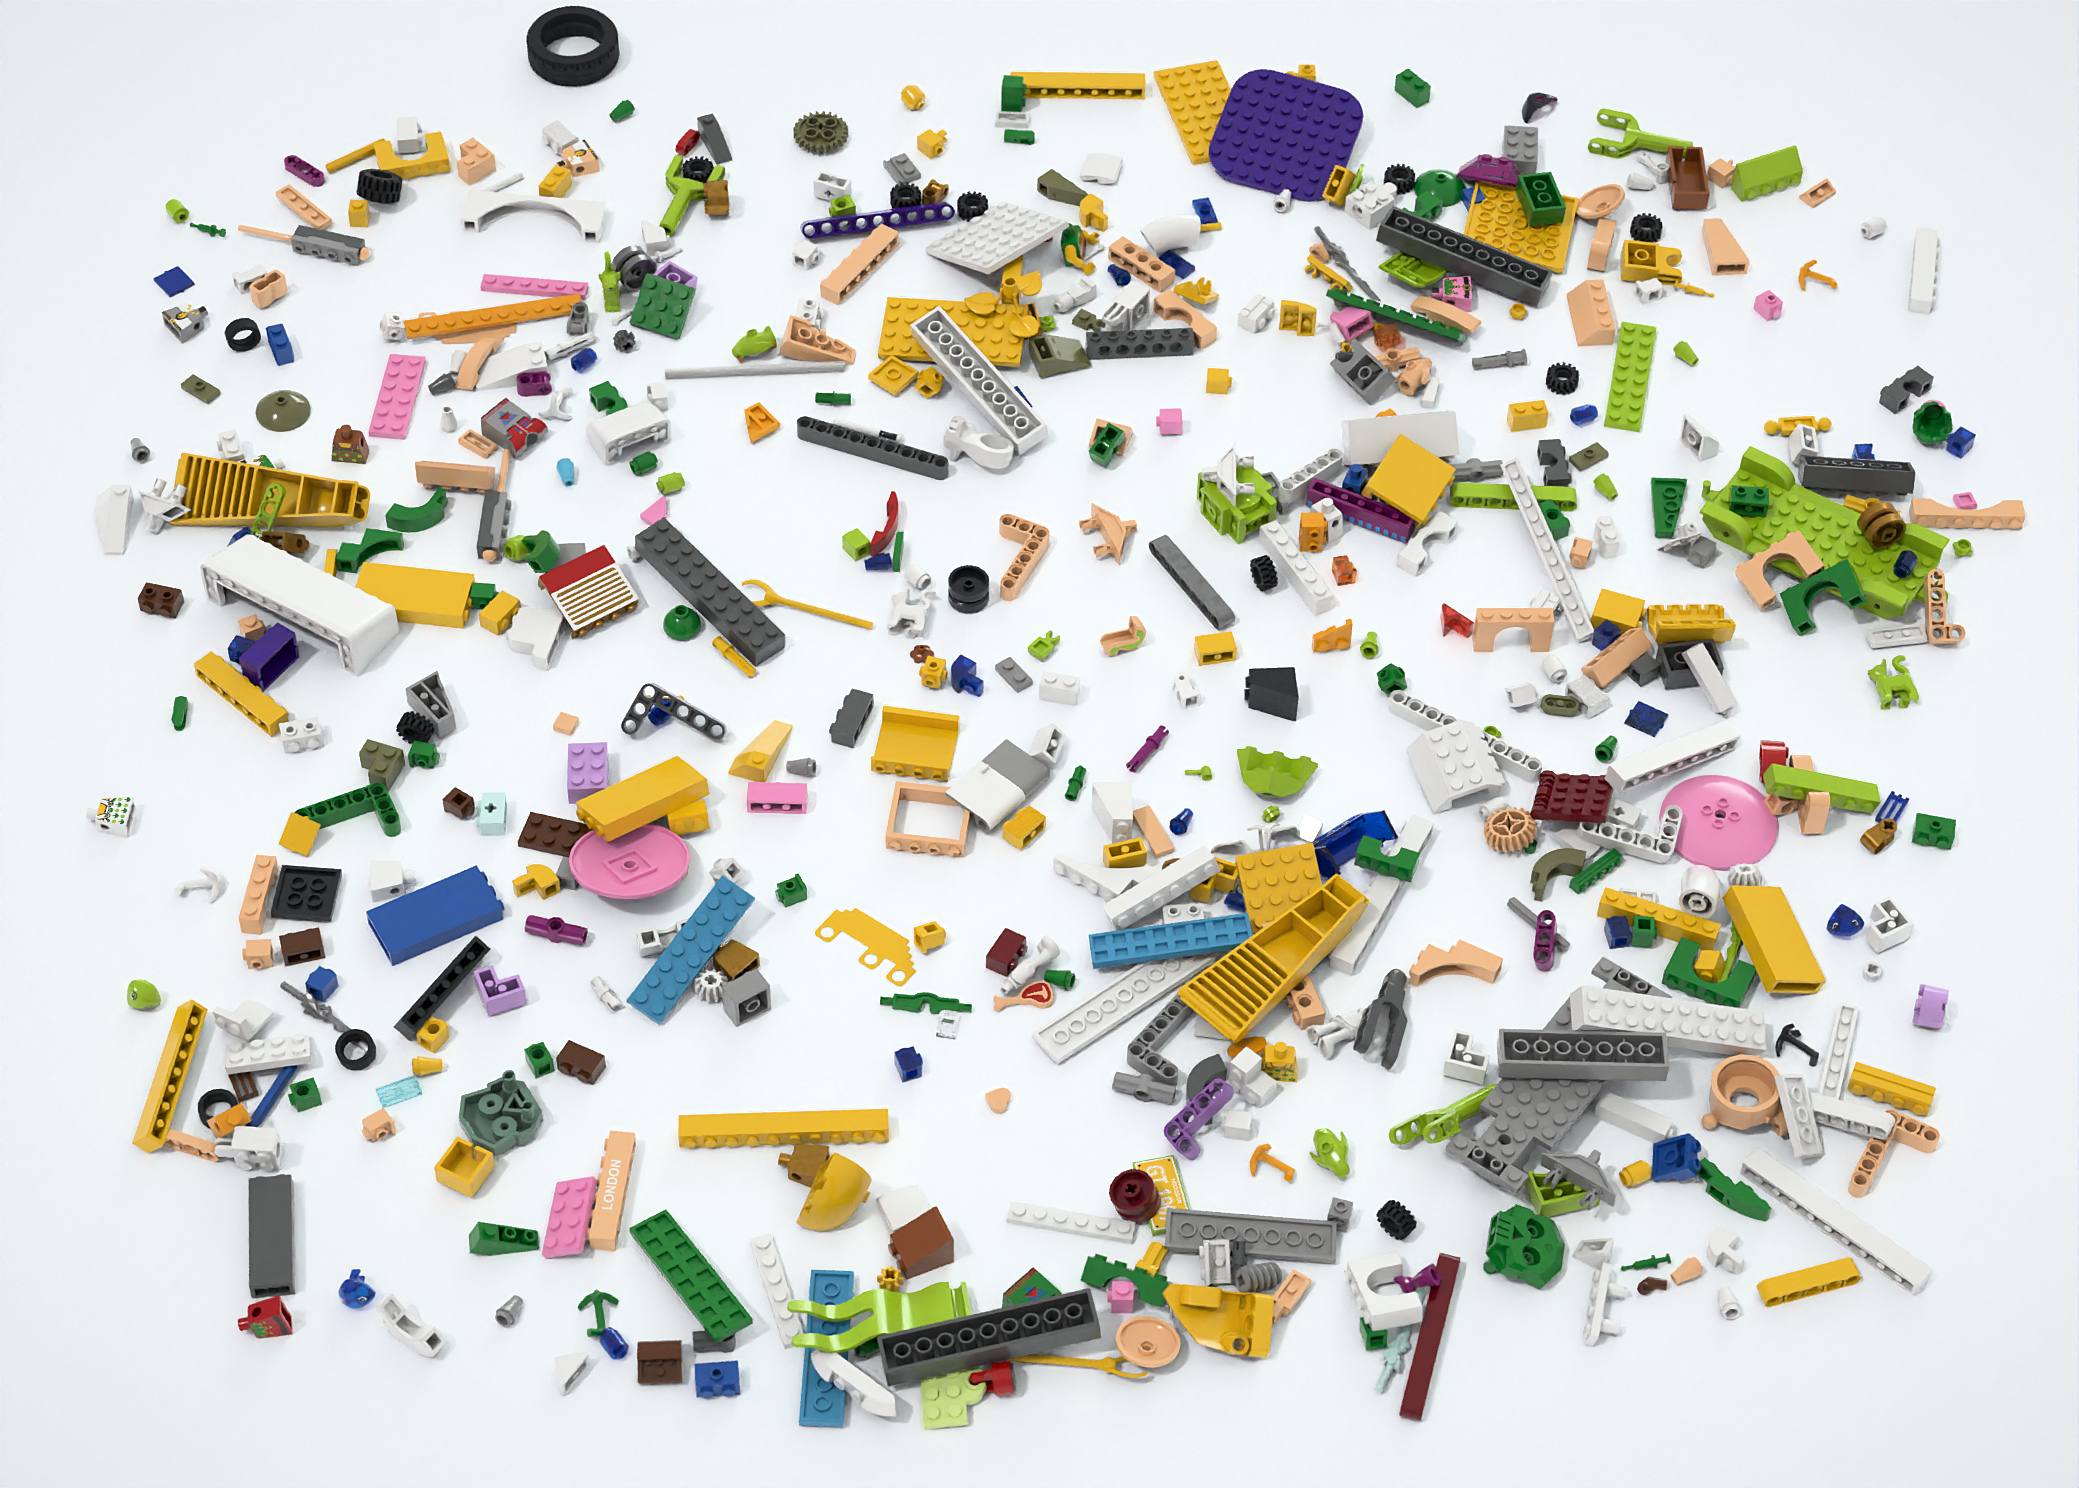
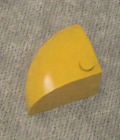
(834, 1194)

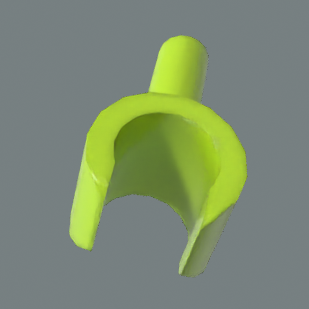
(1205, 772)

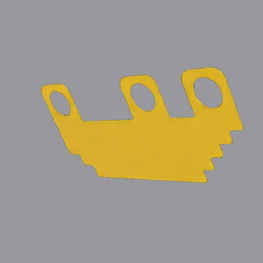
(878, 937)

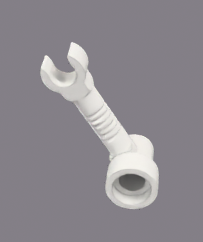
(1660, 169)

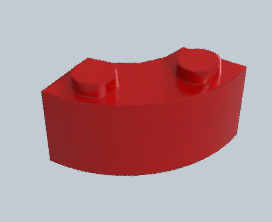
(1771, 752)

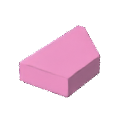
(655, 512)

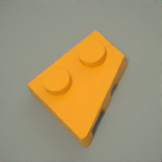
(759, 422)
(1333, 638)

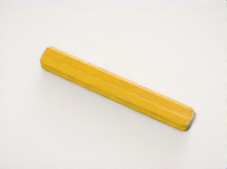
(351, 157)

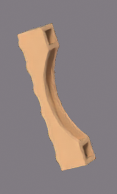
(2004, 515)

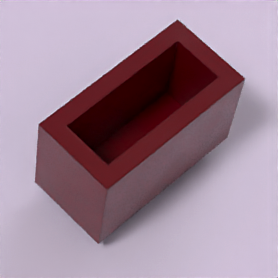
(1006, 952)

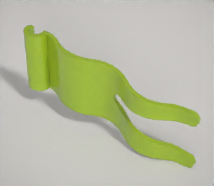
(890, 1313)

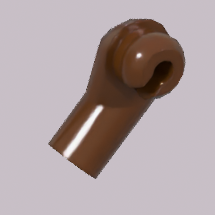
(1651, 1283)

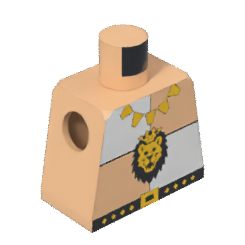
(579, 159)

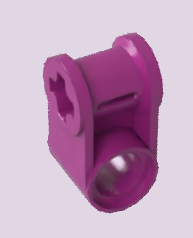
(531, 384)

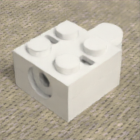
(1370, 203)
(252, 1148)

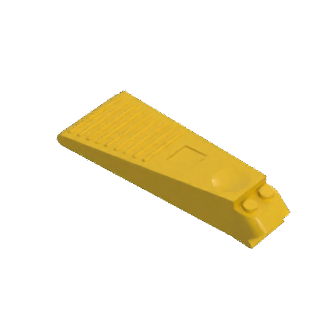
(232, 493)
(1267, 966)

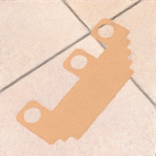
(474, 335)

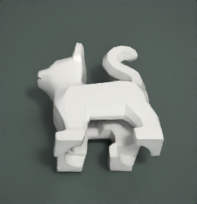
(909, 614)

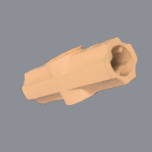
(1395, 358)

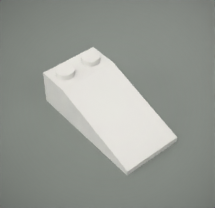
(503, 368)

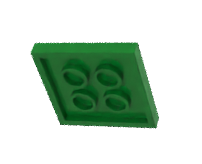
(662, 306)

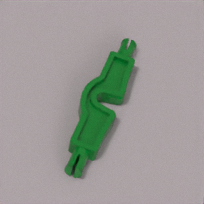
(914, 1003)

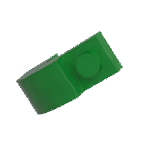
(417, 518)
(543, 551)

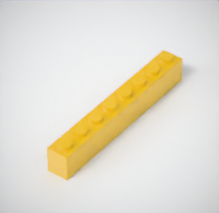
(1083, 85)
(170, 1076)

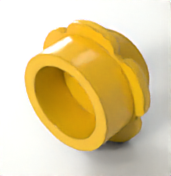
(1517, 311)

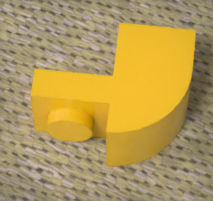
(1092, 213)
(537, 878)

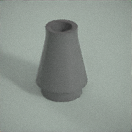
(441, 384)

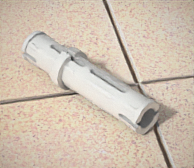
(563, 349)

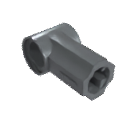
(703, 1342)

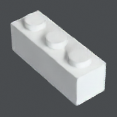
(1430, 393)

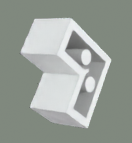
(1889, 926)
(1462, 1061)
(1249, 1079)

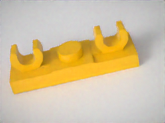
(1327, 274)

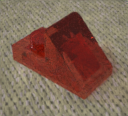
(1454, 620)

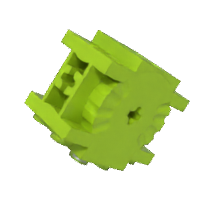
(1250, 510)

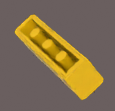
(1891, 1089)

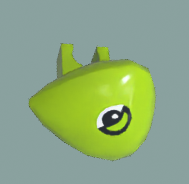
(142, 994)

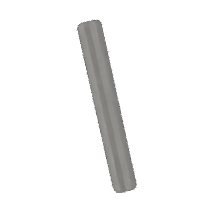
(1531, 918)

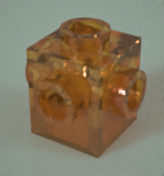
(1387, 336)

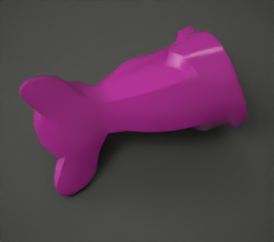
(1425, 1277)

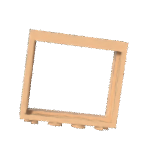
(925, 844)

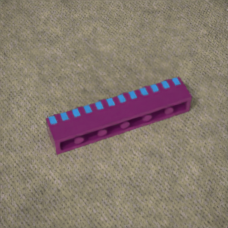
(1363, 510)

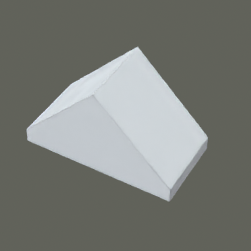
(1594, 1251)
(569, 1369)

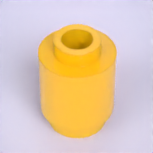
(1635, 1173)

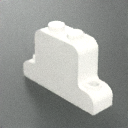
(536, 634)

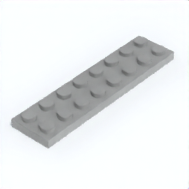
(1264, 1235)

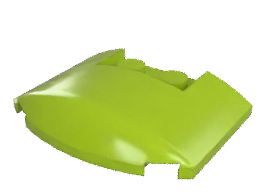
(1412, 270)

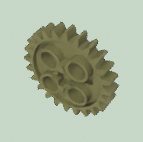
(820, 132)

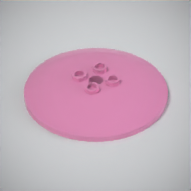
(1719, 843)
(652, 853)

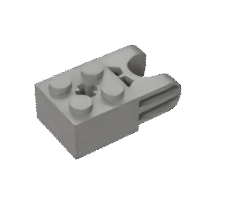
(1364, 372)

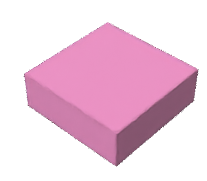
(1965, 501)

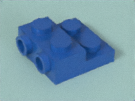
(1676, 1158)

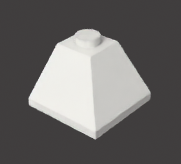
(1698, 439)

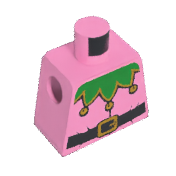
(1455, 292)

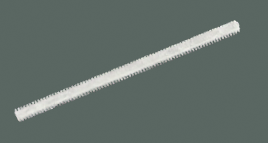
(755, 370)

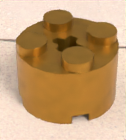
(717, 196)

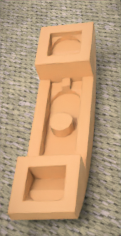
(473, 361)

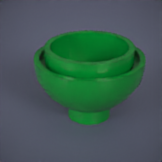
(681, 623)

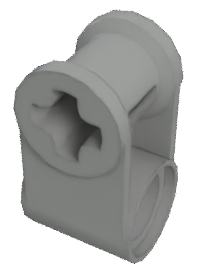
(578, 319)

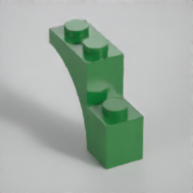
(373, 542)

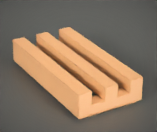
(475, 445)

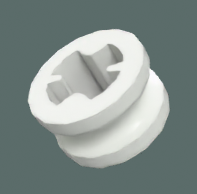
(1873, 966)

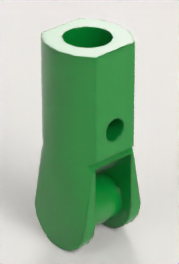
(1018, 136)
(179, 713)

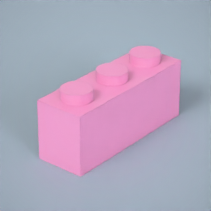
(777, 797)

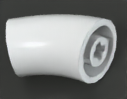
(1172, 232)
(1699, 891)

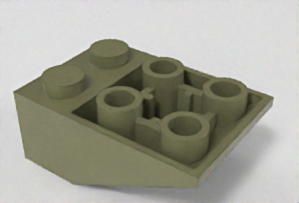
(1056, 354)

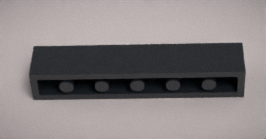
(441, 987)

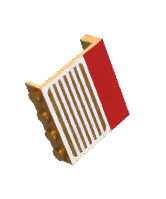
(589, 591)

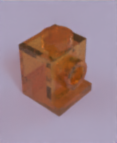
(1343, 570)

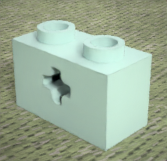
(492, 813)

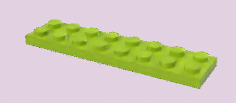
(1630, 376)

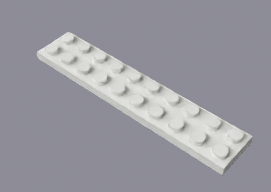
(1115, 1003)

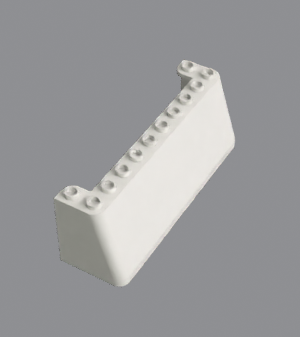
(304, 595)

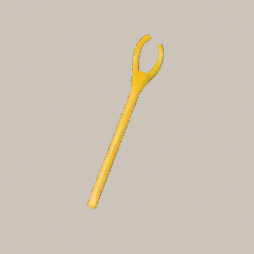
(772, 598)
(1105, 1364)

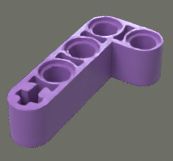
(1201, 1116)

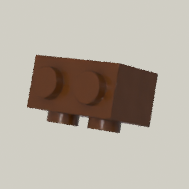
(160, 600)

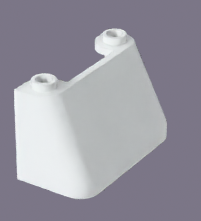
(627, 427)

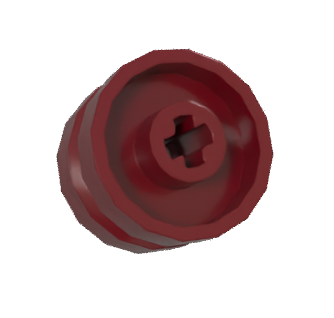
(1135, 1196)

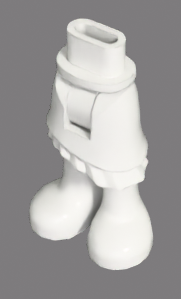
(1048, 952)
(1345, 1027)

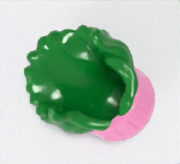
(1932, 422)

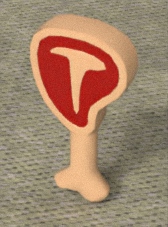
(1035, 994)

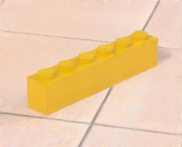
(241, 693)
(1669, 922)

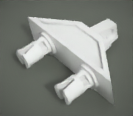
(1225, 474)
(160, 508)

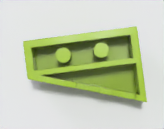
(1555, 1201)

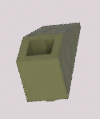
(1059, 189)

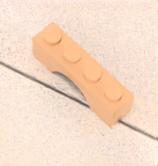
(1171, 306)
(253, 909)

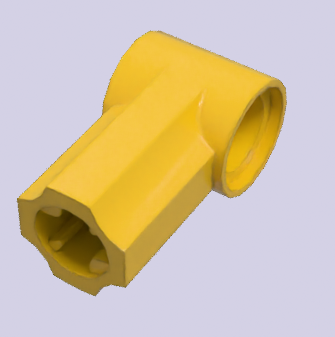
(1153, 1258)

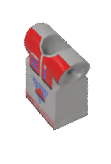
(512, 427)

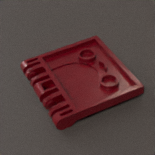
(1572, 798)

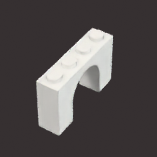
(1379, 1310)

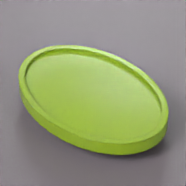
(1358, 179)

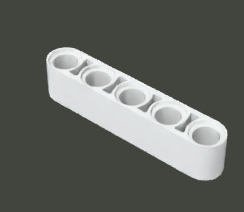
(1300, 480)
(1851, 1116)

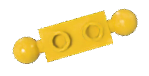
(1788, 424)

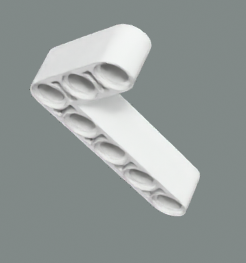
(1636, 837)

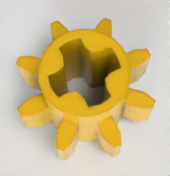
(890, 1279)

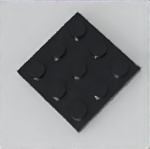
(306, 893)

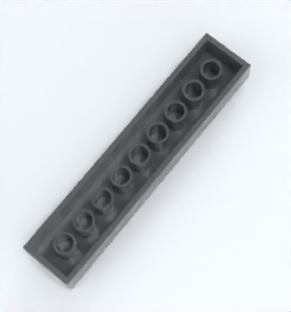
(1464, 256)
(710, 592)
(989, 1337)

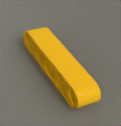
(1808, 1282)

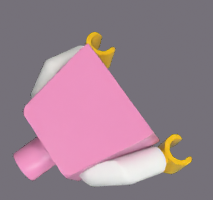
(1350, 324)

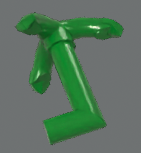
(597, 1299)

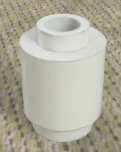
(1873, 227)
(917, 576)
(1554, 668)
(1493, 805)

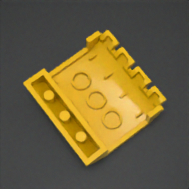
(1689, 624)

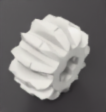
(1744, 875)
(709, 985)

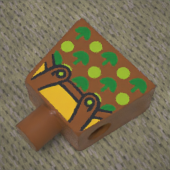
(349, 446)

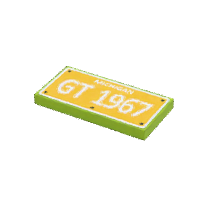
(1168, 1182)

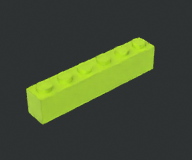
(1843, 792)

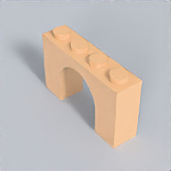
(1792, 548)
(1494, 620)

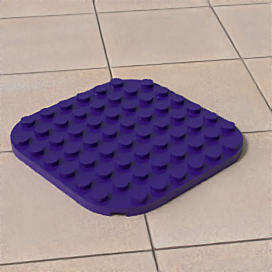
(1284, 133)

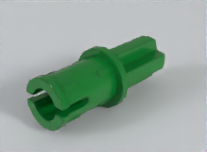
(833, 398)
(1075, 783)

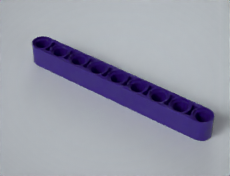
(869, 217)

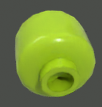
(515, 549)

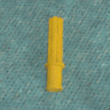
(729, 652)

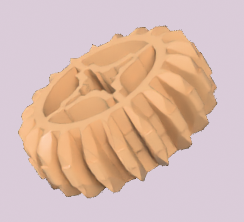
(1510, 830)

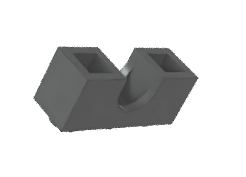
(1897, 394)
(1552, 453)

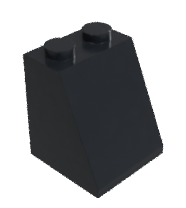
(1273, 691)

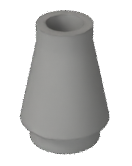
(140, 451)
(802, 766)
(508, 1311)

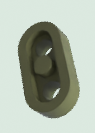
(1560, 705)

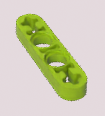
(262, 515)

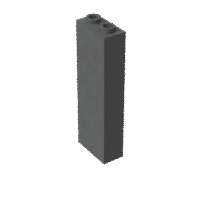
(271, 1236)

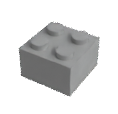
(746, 997)

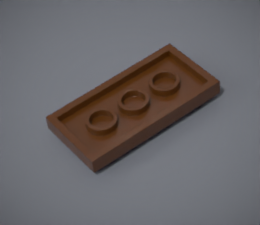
(551, 834)

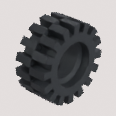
(693, 165)
(1400, 172)
(901, 191)
(971, 199)
(1646, 221)
(1559, 385)
(1263, 573)
(415, 727)
(1396, 1219)

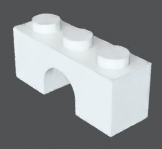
(654, 941)

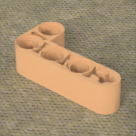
(1601, 244)
(1939, 607)

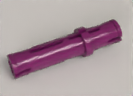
(1152, 743)

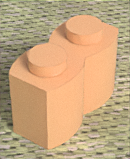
(268, 289)

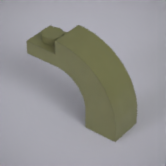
(1553, 864)

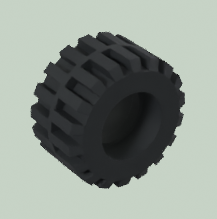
(379, 186)

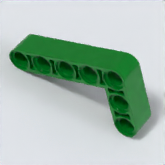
(356, 803)

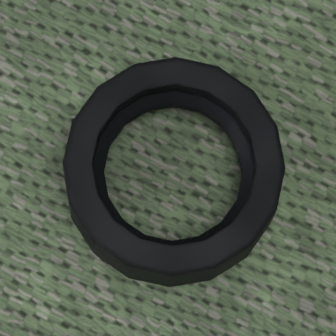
(244, 344)
(349, 1036)
(212, 1097)

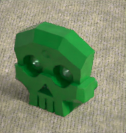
(1511, 1244)

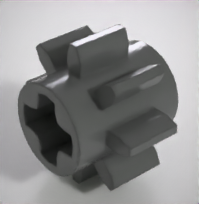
(624, 340)

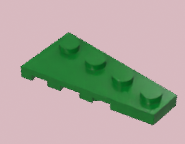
(1666, 504)

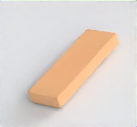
(1152, 831)

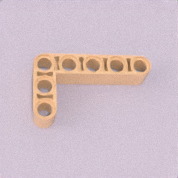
(1035, 543)
(1813, 811)
(1921, 1137)

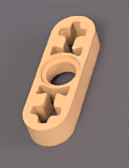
(191, 1145)

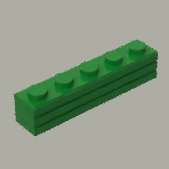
(1596, 871)

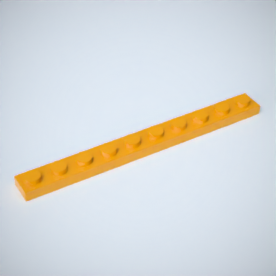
(490, 316)

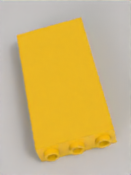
(420, 593)
(642, 798)
(1773, 939)

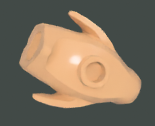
(1414, 375)

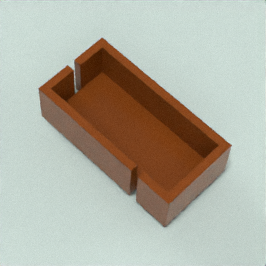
(1687, 179)

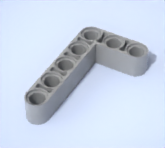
(1143, 1053)

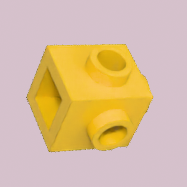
(929, 382)
(933, 672)

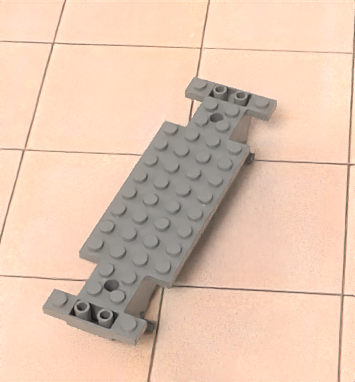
(1537, 1109)

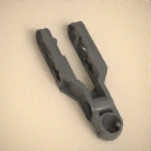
(1392, 994)

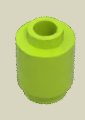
(177, 210)
(670, 482)

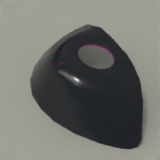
(1531, 105)

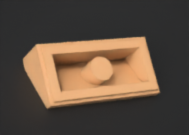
(1818, 193)

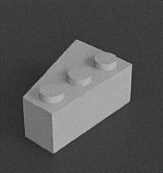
(430, 700)

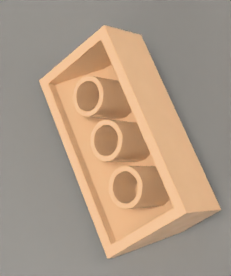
(1591, 314)
(455, 474)

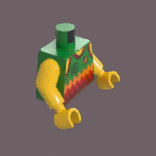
(1074, 246)

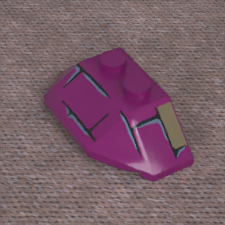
(1491, 170)

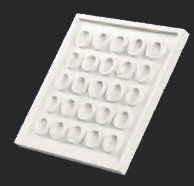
(996, 237)

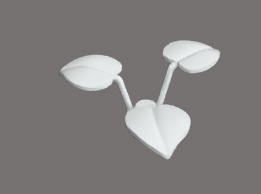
(1269, 830)

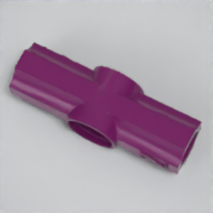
(556, 929)

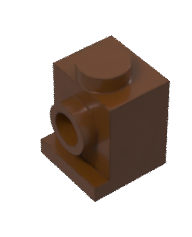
(458, 803)

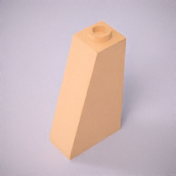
(1722, 249)

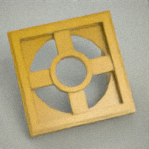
(1197, 292)

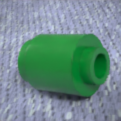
(643, 463)

